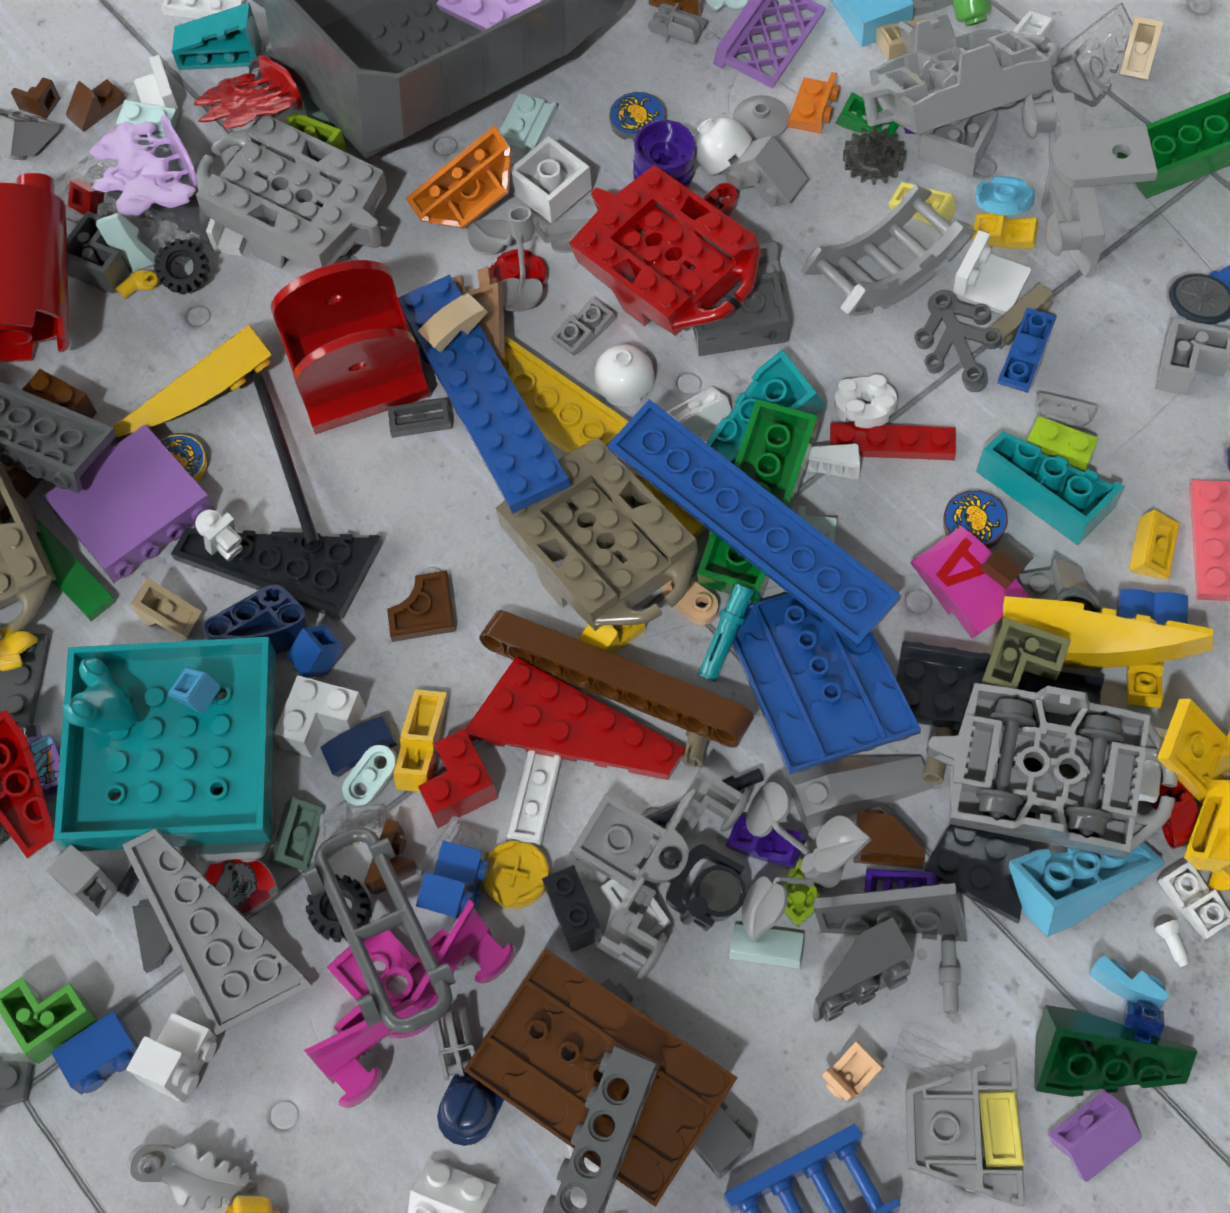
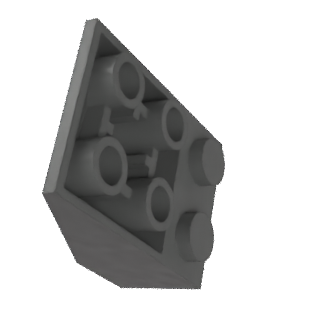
(873, 962)

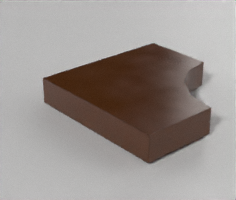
(425, 611)

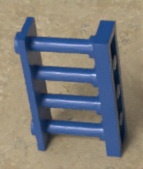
(811, 1163)

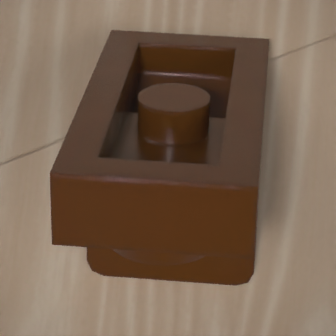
(92, 105)
(403, 866)

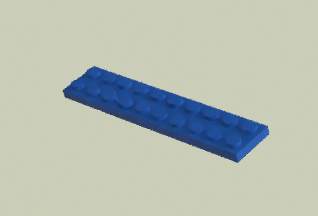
(487, 403)
(754, 523)

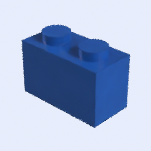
(96, 1053)

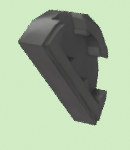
(151, 937)

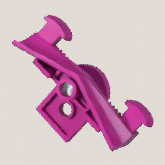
(408, 992)

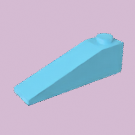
(1073, 884)

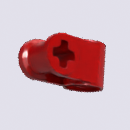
(1183, 817)

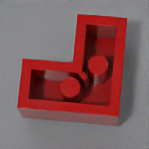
(463, 786)

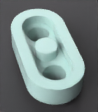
(370, 774)

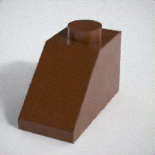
(889, 842)

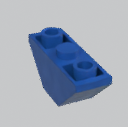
(1027, 350)

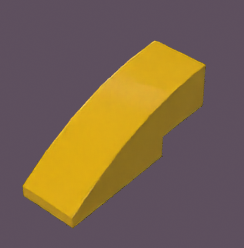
(420, 732)

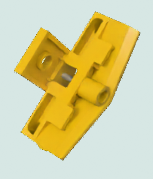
(1207, 777)

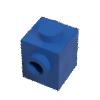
(315, 651)

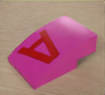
(959, 584)

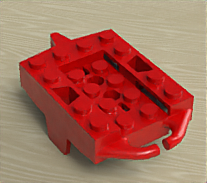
(670, 249)

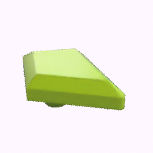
(800, 898)

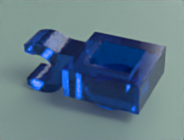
(1144, 1019)

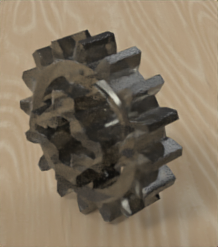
(872, 155)

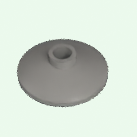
(762, 116)

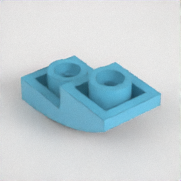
(1142, 987)

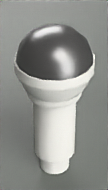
(1168, 928)

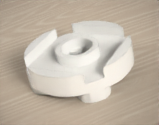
(853, 392)

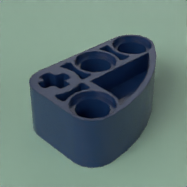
(265, 613)

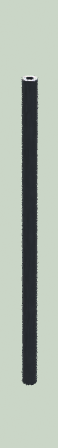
(285, 459)

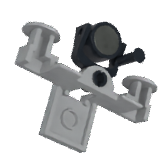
(618, 841)

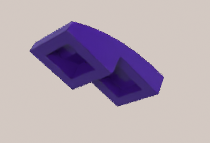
(770, 848)

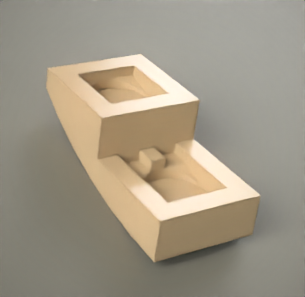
(458, 315)

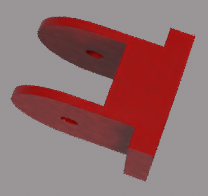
(348, 343)

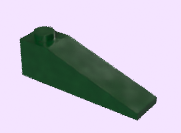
(1094, 1053)

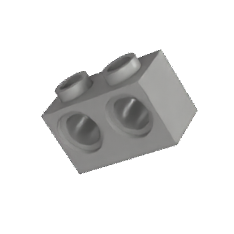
(82, 879)

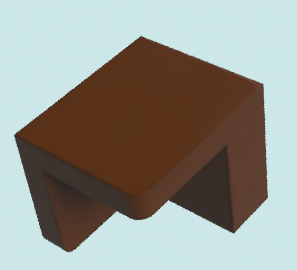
(38, 99)

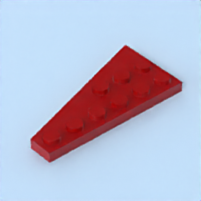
(553, 719)

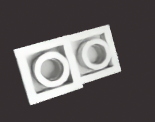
(1195, 901)

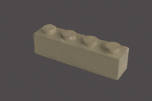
(1008, 324)

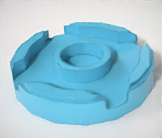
(1004, 196)

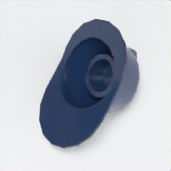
(467, 1110)

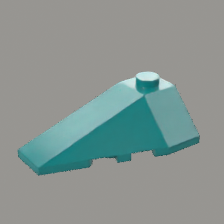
(773, 382)

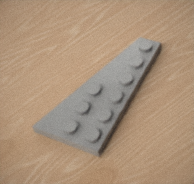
(220, 950)

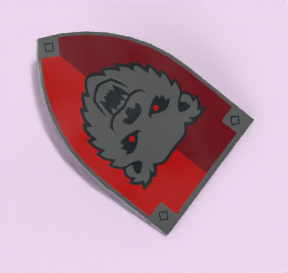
(245, 884)

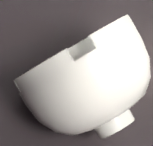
(719, 142)
(624, 375)

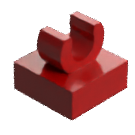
(83, 197)

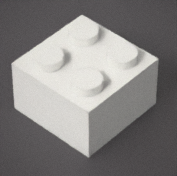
(550, 179)

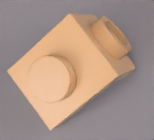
(853, 1072)

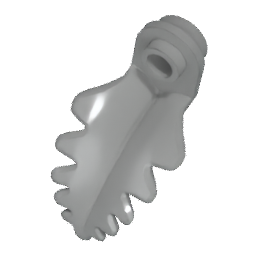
(189, 1174)

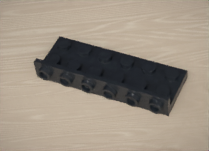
(941, 682)

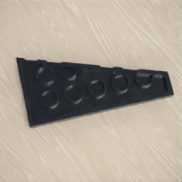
(981, 861)

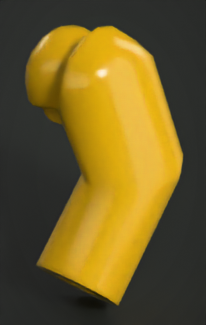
(138, 281)

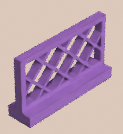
(747, 24)

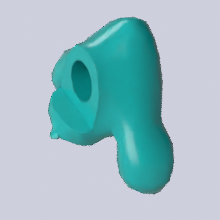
(101, 705)

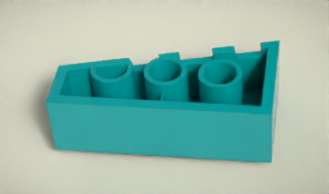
(1048, 486)

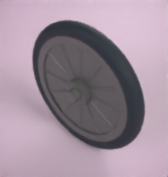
(1201, 298)

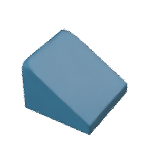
(194, 689)

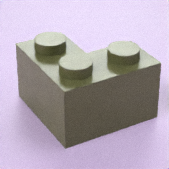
(1027, 649)

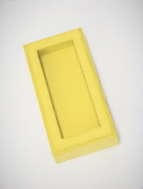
(1000, 1130)

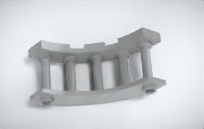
(903, 282)

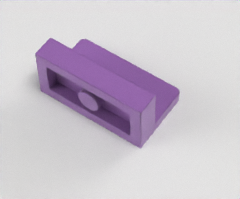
(1096, 1135)

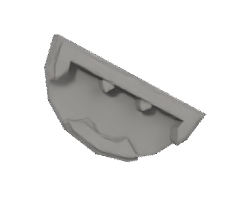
(1065, 410)

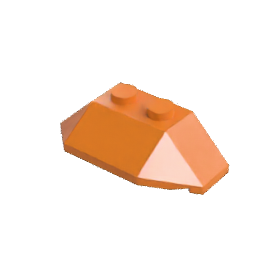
(466, 184)

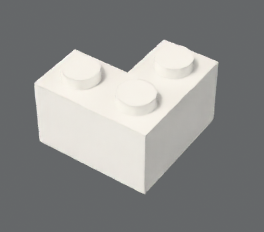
(311, 709)
(175, 1058)

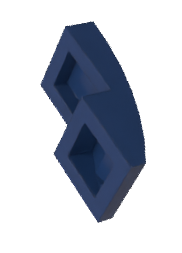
(349, 747)

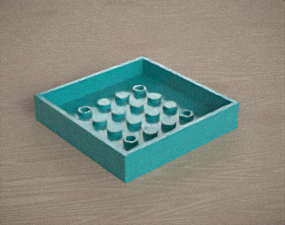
(172, 753)

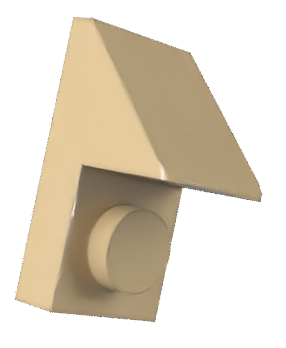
(1141, 48)
(164, 608)

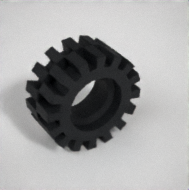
(182, 248)
(331, 928)

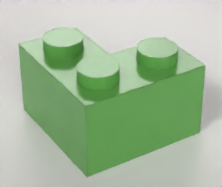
(44, 1024)

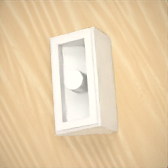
(702, 410)

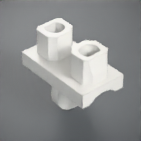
(219, 533)

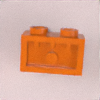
(814, 104)

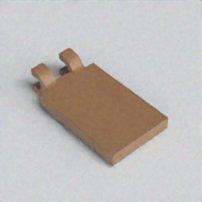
(490, 297)

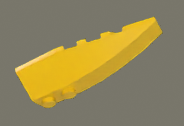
(206, 379)
(1106, 639)

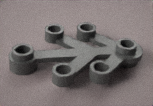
(956, 334)

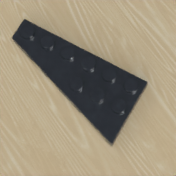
(316, 577)

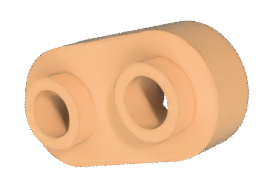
(688, 604)

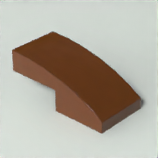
(1006, 563)

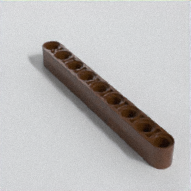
(618, 678)

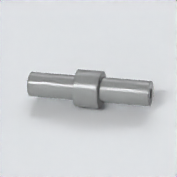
(949, 977)

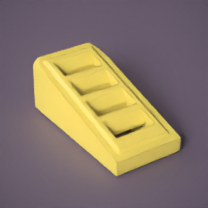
(941, 202)

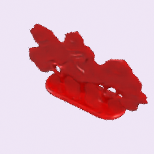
(246, 103)

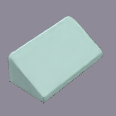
(771, 948)

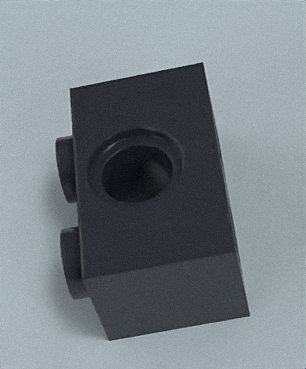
(572, 908)

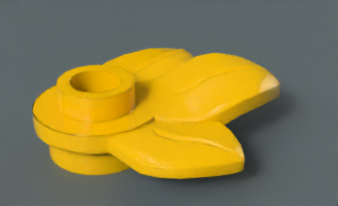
(13, 646)

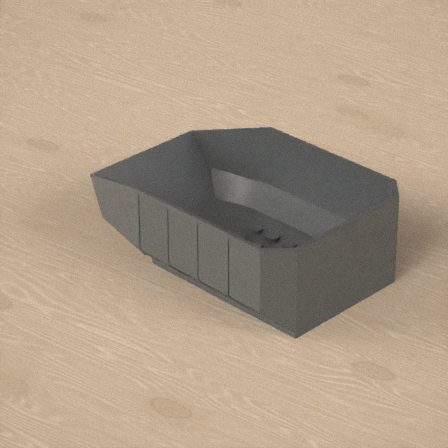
(407, 64)

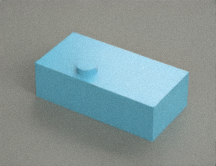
(867, 15)

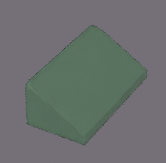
(296, 834)

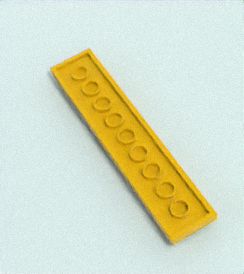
(571, 415)

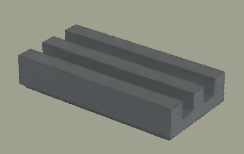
(420, 421)

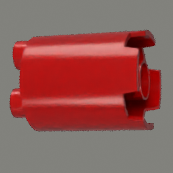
(32, 267)

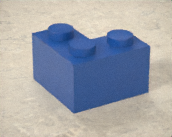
(454, 880)

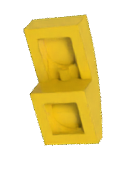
(1008, 232)

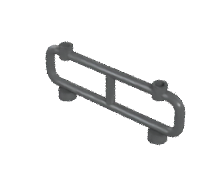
(376, 1004)

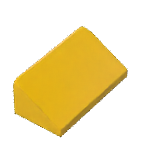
(1154, 545)

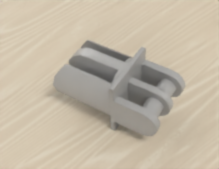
(676, 23)
(456, 1045)

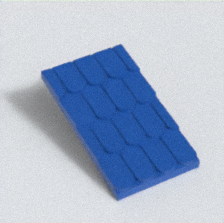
(817, 687)

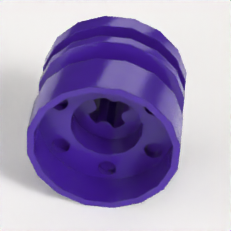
(667, 147)

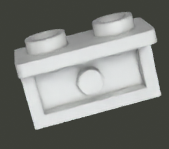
(449, 1191)

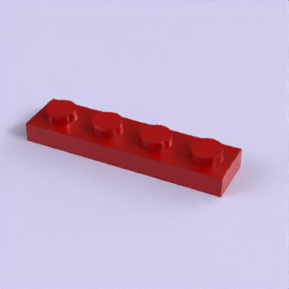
(897, 441)

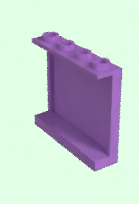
(130, 503)

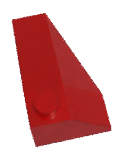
(21, 795)

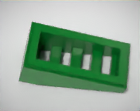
(855, 122)

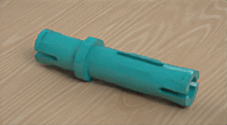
(724, 635)

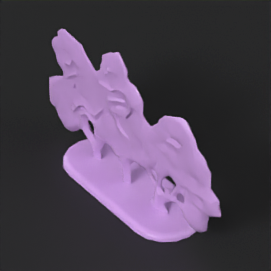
(140, 171)

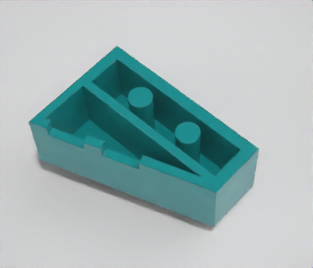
(217, 40)

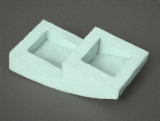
(122, 236)

